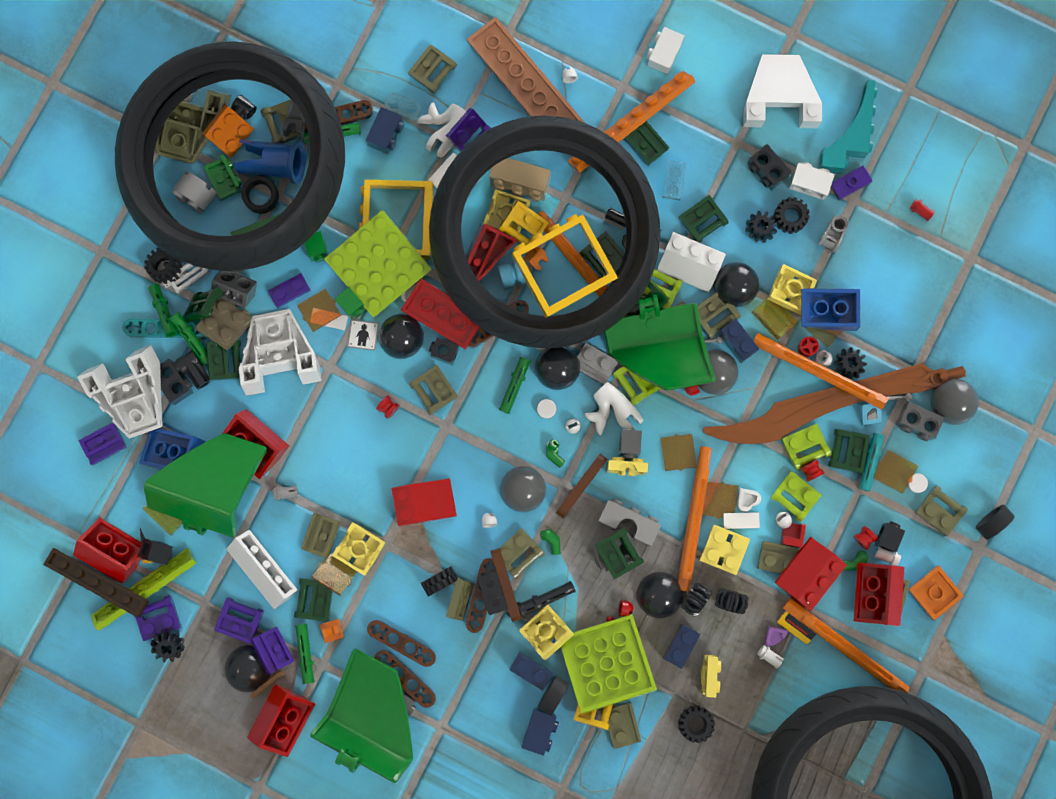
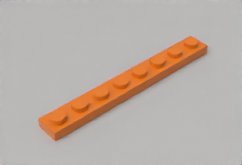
(643, 112)

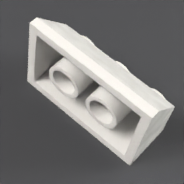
(691, 262)

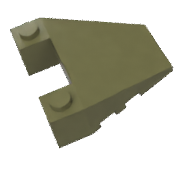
(182, 131)

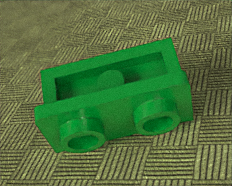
(222, 178)

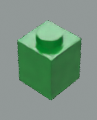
(317, 247)
(350, 303)

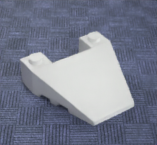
(782, 83)
(275, 347)
(132, 398)

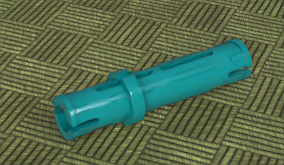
(877, 439)

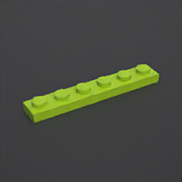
(146, 586)

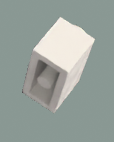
(665, 51)
(811, 181)

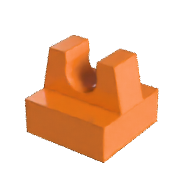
(534, 256)
(331, 630)

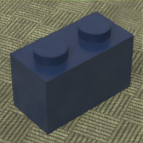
(385, 130)
(738, 341)
(681, 646)
(531, 671)
(539, 732)

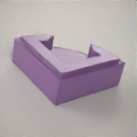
(774, 636)

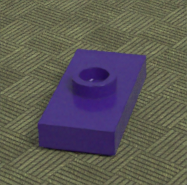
(851, 182)

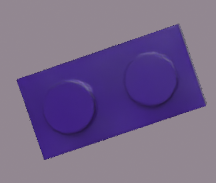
(289, 290)

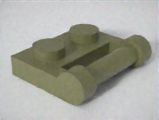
(428, 64)
(282, 112)
(710, 309)
(439, 386)
(936, 515)
(516, 547)

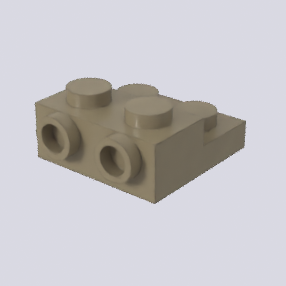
(225, 323)

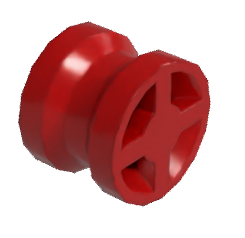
(811, 345)
(387, 407)
(812, 470)
(865, 537)

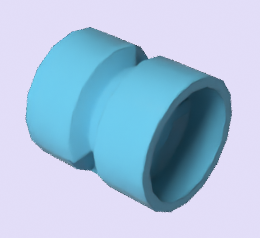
(510, 275)

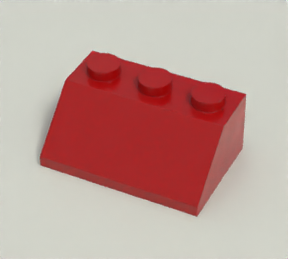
(250, 428)
(108, 550)
(810, 574)
(879, 594)
(280, 721)

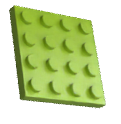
(378, 263)
(607, 664)

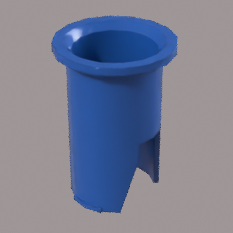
(277, 160)

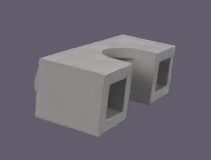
(645, 527)

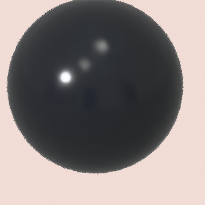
(736, 284)
(401, 336)
(557, 367)
(659, 595)
(245, 670)

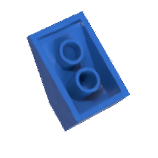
(830, 309)
(166, 446)

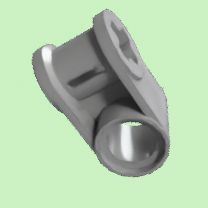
(832, 236)

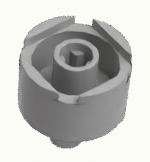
(194, 192)

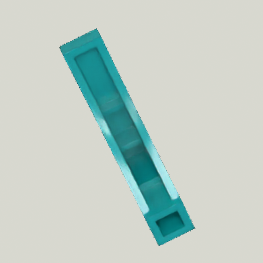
(856, 139)

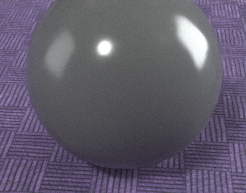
(725, 372)
(955, 401)
(523, 489)

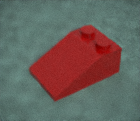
(423, 502)

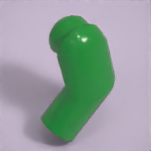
(552, 453)
(553, 539)
(861, 557)

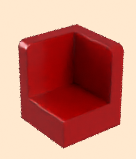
(793, 535)

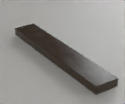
(96, 582)

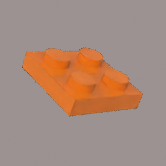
(227, 130)
(935, 592)

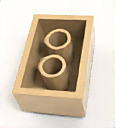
(520, 179)

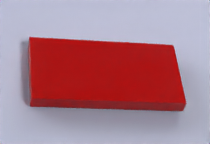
(439, 313)

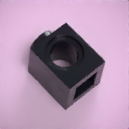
(450, 357)
(890, 536)
(155, 551)

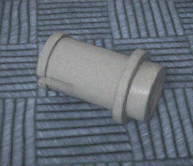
(285, 492)

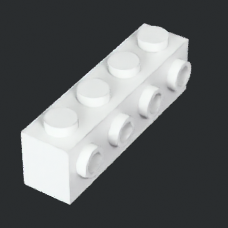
(261, 569)

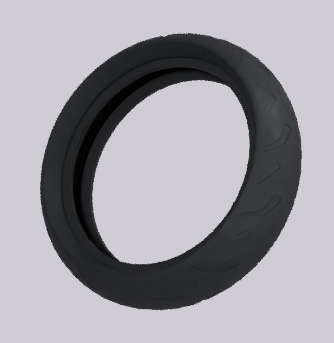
(165, 91)
(603, 155)
(869, 703)

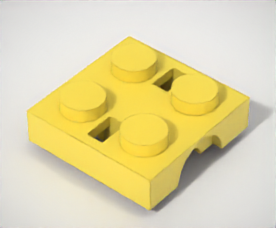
(501, 207)
(788, 287)
(634, 468)
(355, 546)
(730, 552)
(543, 633)
(709, 671)

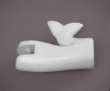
(450, 118)
(622, 407)

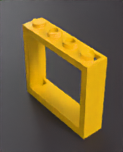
(399, 184)
(540, 239)

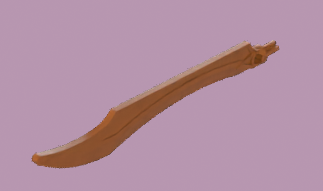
(797, 411)

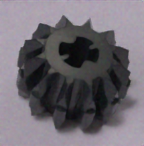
(765, 222)
(843, 363)
(696, 599)
(731, 601)
(167, 645)

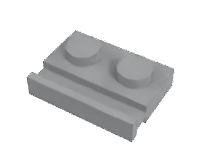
(596, 364)

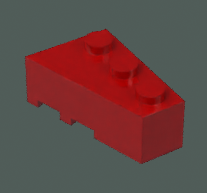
(487, 249)

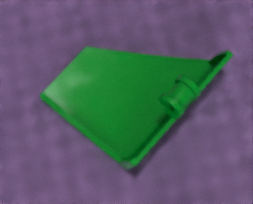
(662, 345)
(206, 484)
(368, 719)

